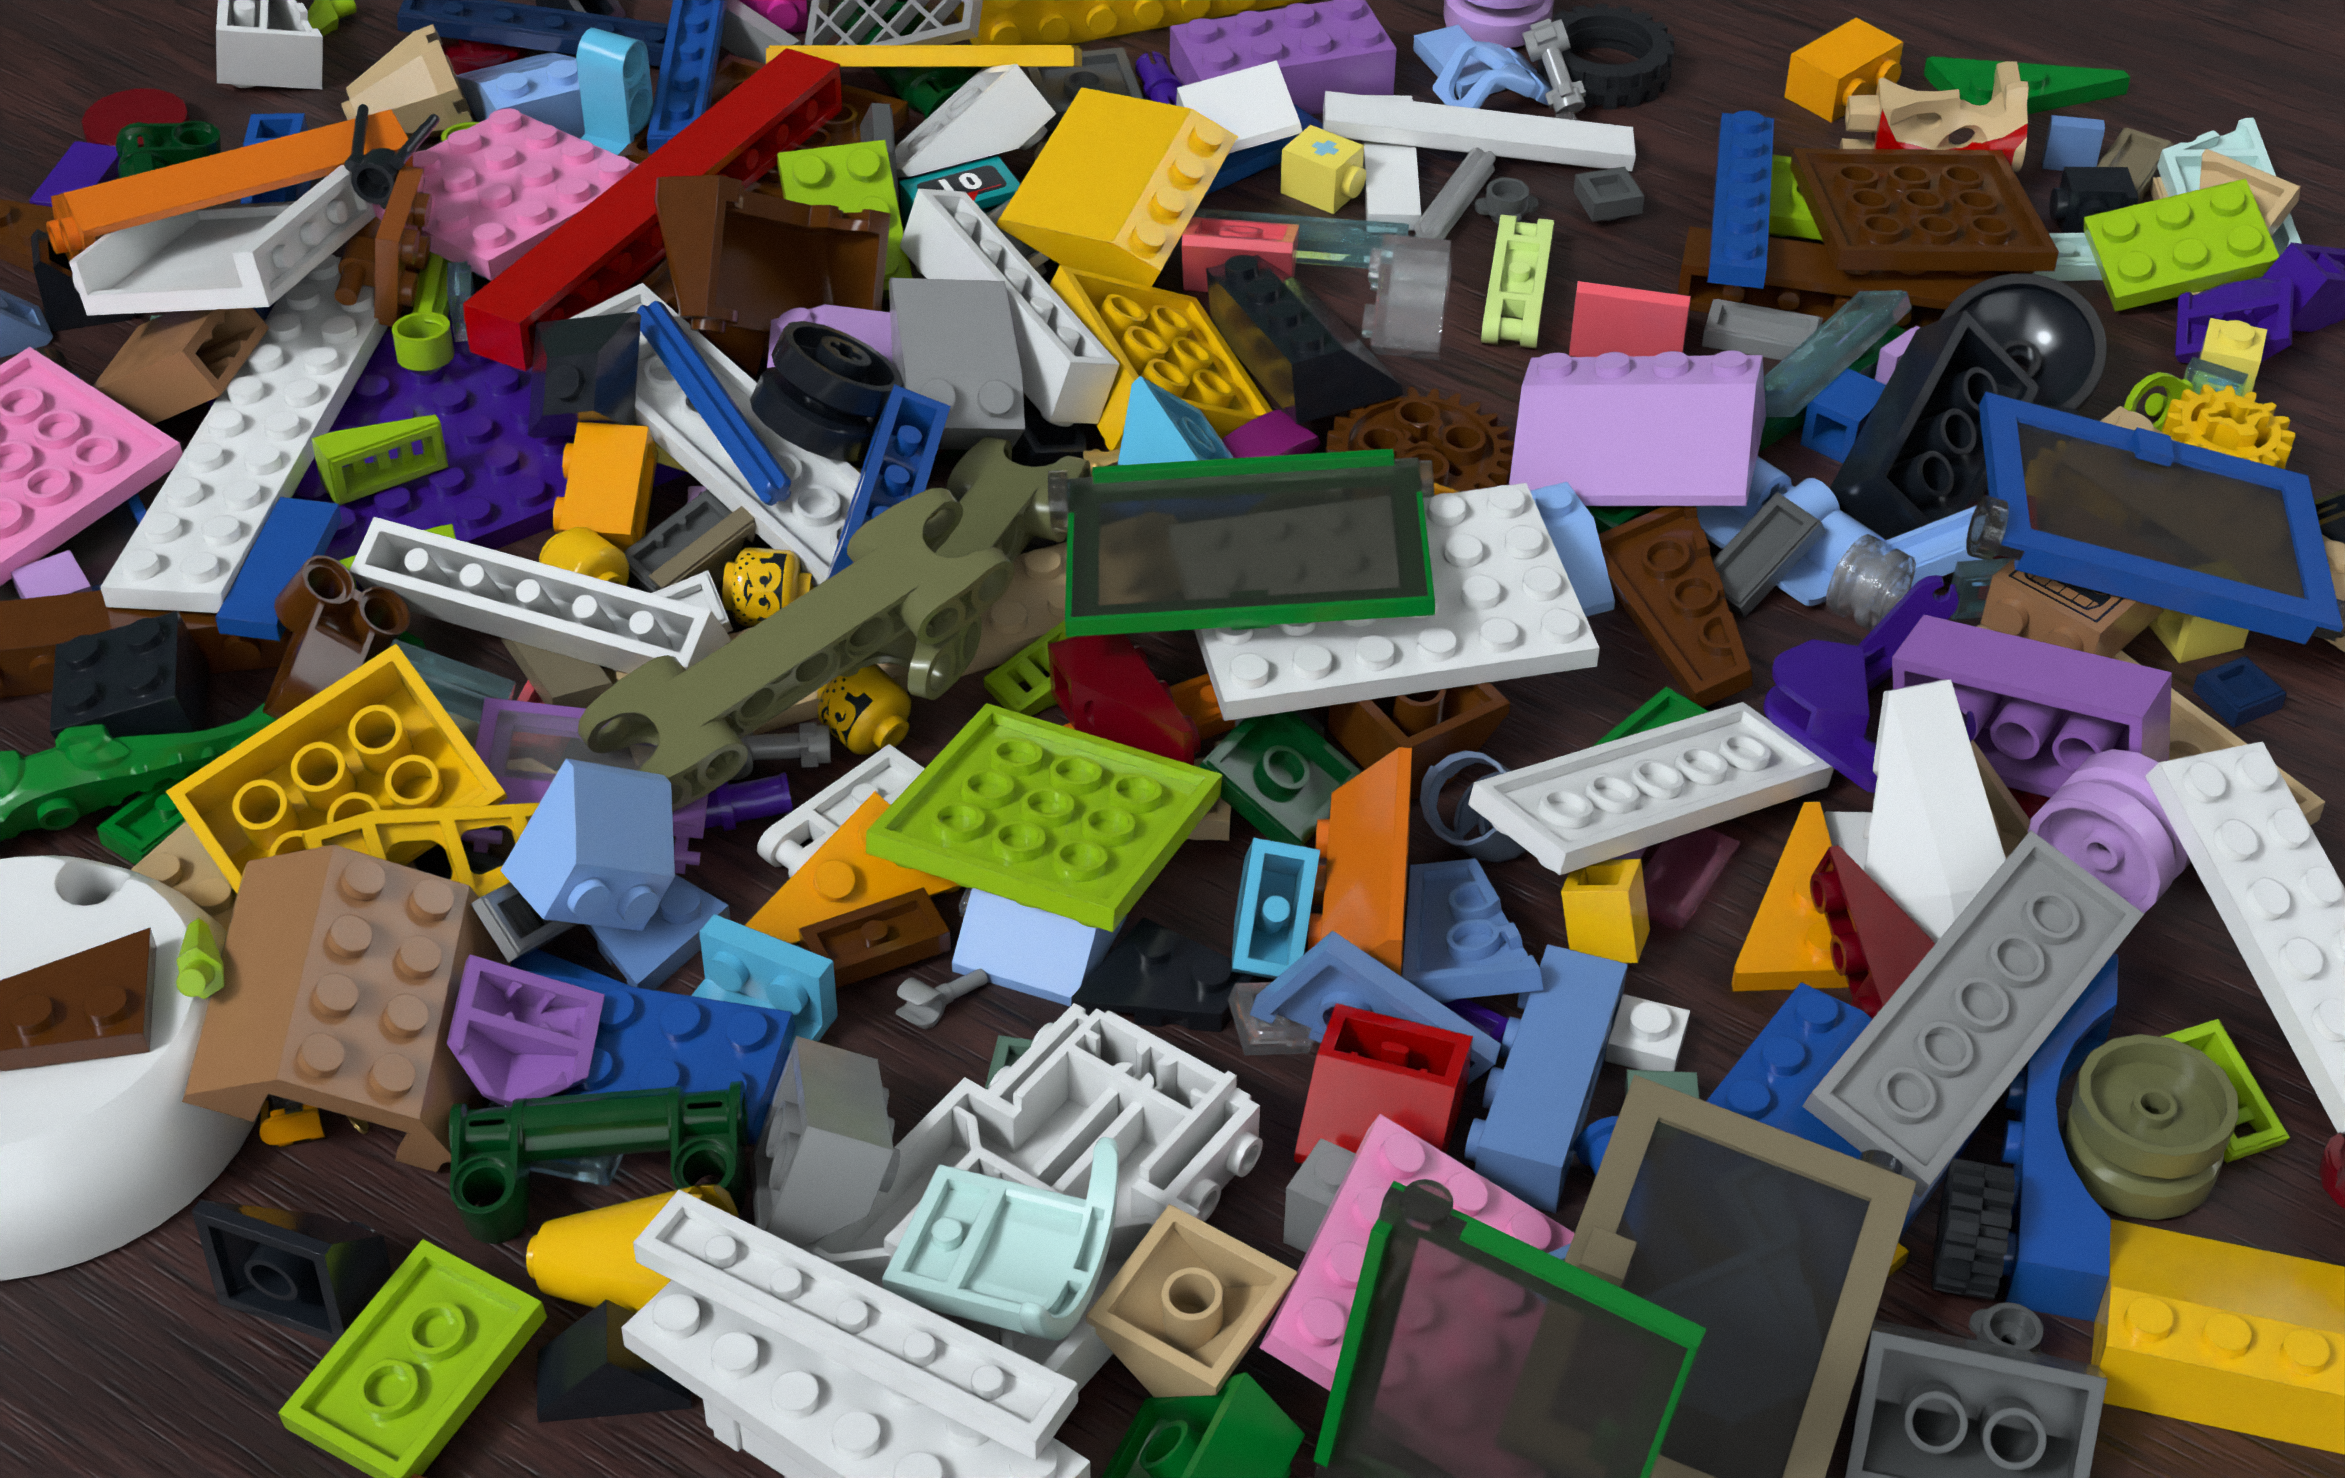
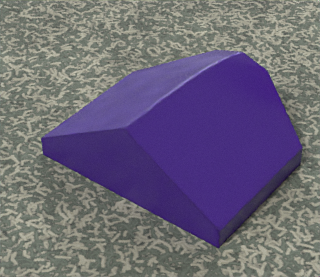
(2254, 301)

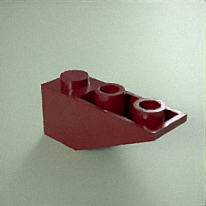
(1113, 695)
(1870, 933)

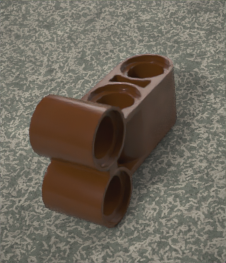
(331, 630)

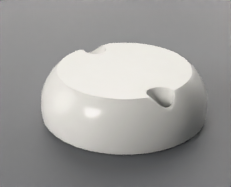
(101, 1142)

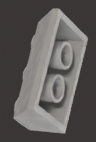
(822, 1145)

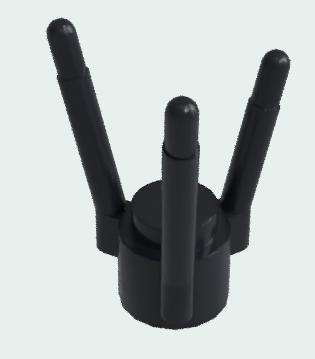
(377, 170)

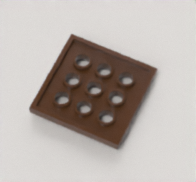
(1922, 211)

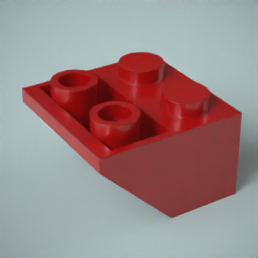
(1385, 1068)

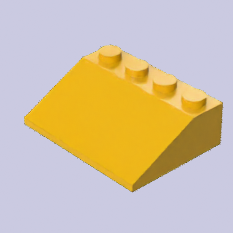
(1117, 184)
(1164, 341)
(347, 751)
(2224, 1336)

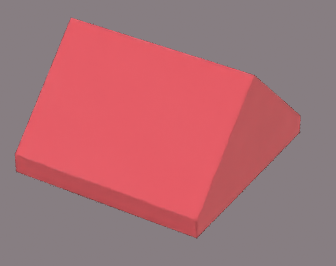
(1213, 241)
(1627, 321)

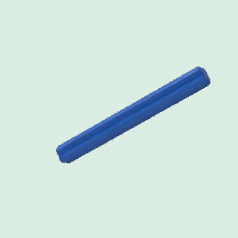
(714, 404)

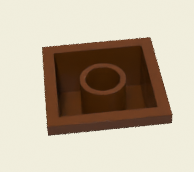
(1428, 722)

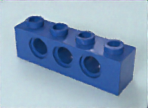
(895, 462)

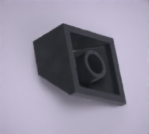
(584, 373)
(292, 1265)

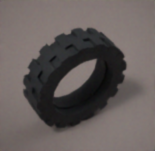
(1622, 31)

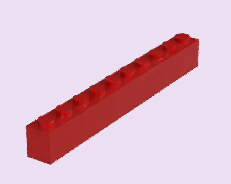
(619, 231)

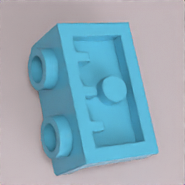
(767, 973)

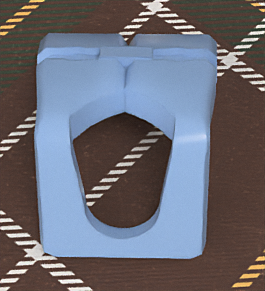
(1508, 70)

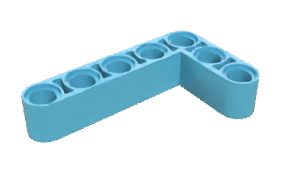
(613, 89)

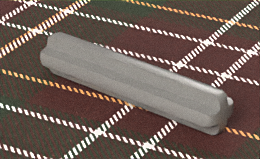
(1456, 195)

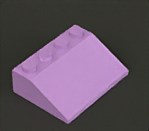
(1642, 427)

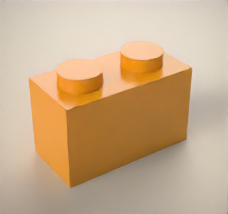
(1842, 66)
(608, 482)

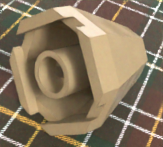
(414, 83)

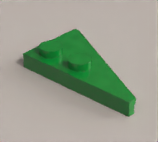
(2048, 84)

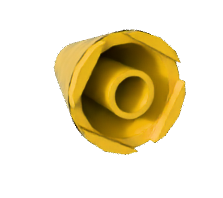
(593, 1252)

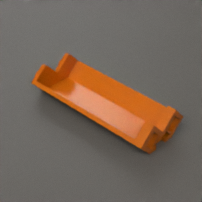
(210, 181)

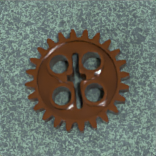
(1463, 446)

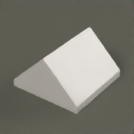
(1247, 103)

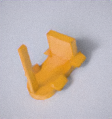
(285, 1128)

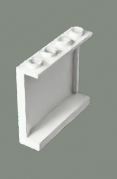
(219, 253)

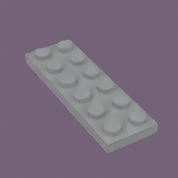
(1974, 1011)

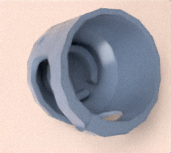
(1492, 845)

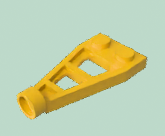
(379, 830)

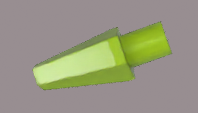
(326, 14)
(199, 962)

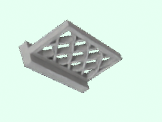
(929, 32)

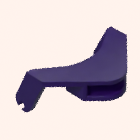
(1826, 684)

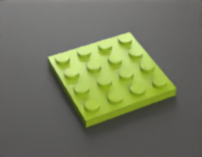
(1045, 816)

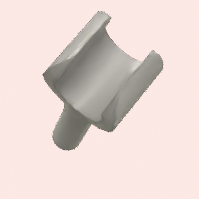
(927, 1004)

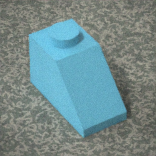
(1273, 907)

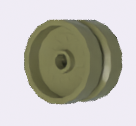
(2149, 1126)

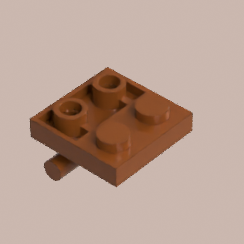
(389, 250)

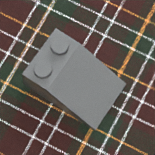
(961, 350)

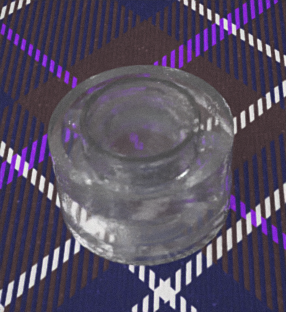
(1869, 581)

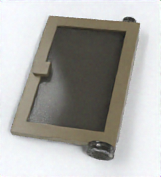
(1764, 1249)

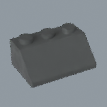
(1970, 1409)

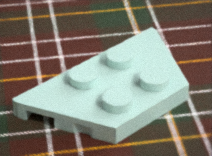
(2181, 166)

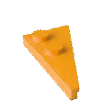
(841, 880)
(1788, 935)

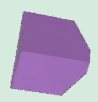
(522, 1031)

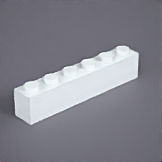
(1060, 359)
(533, 600)

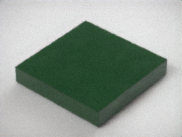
(1279, 775)

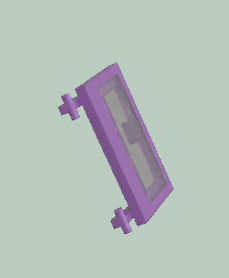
(526, 748)

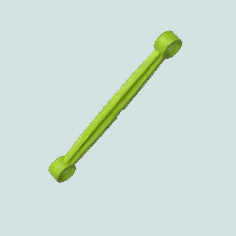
(425, 336)

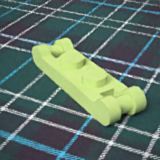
(1517, 281)

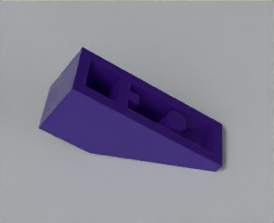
(2317, 281)

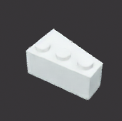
(267, 45)

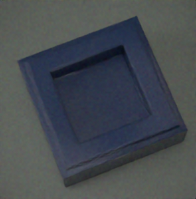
(2239, 691)

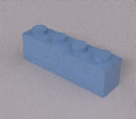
(1548, 1077)

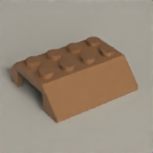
(343, 996)

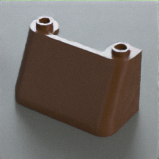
(755, 255)

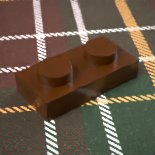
(879, 937)

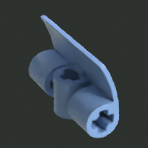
(1813, 572)

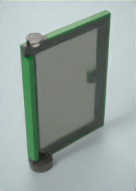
(1244, 542)
(1495, 1358)

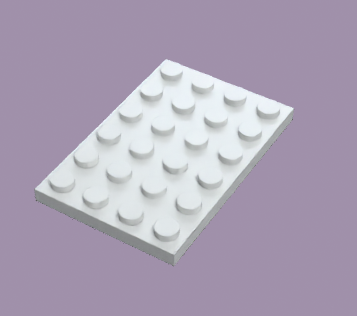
(1497, 617)

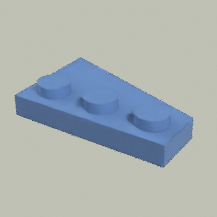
(1460, 937)
(667, 939)
(1348, 976)

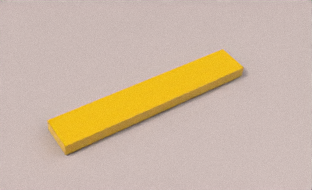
(939, 55)

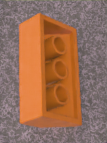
(1366, 861)

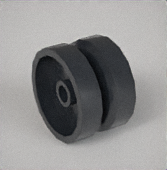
(824, 391)

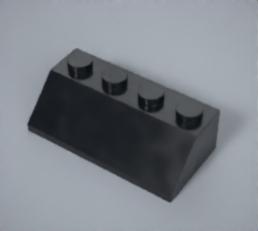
(1293, 341)
(1924, 437)

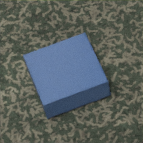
(2072, 142)

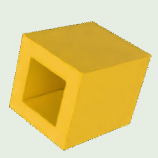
(1607, 910)

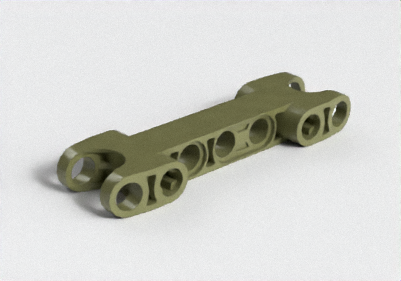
(1001, 510)
(888, 590)

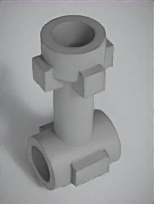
(1546, 42)
(809, 745)

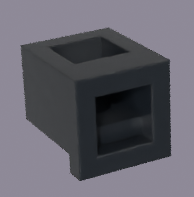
(2090, 192)

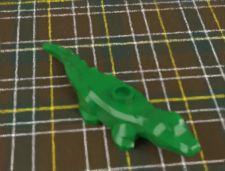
(97, 771)

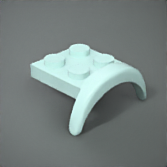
(1008, 1248)

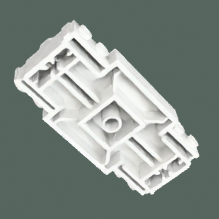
(1082, 1079)

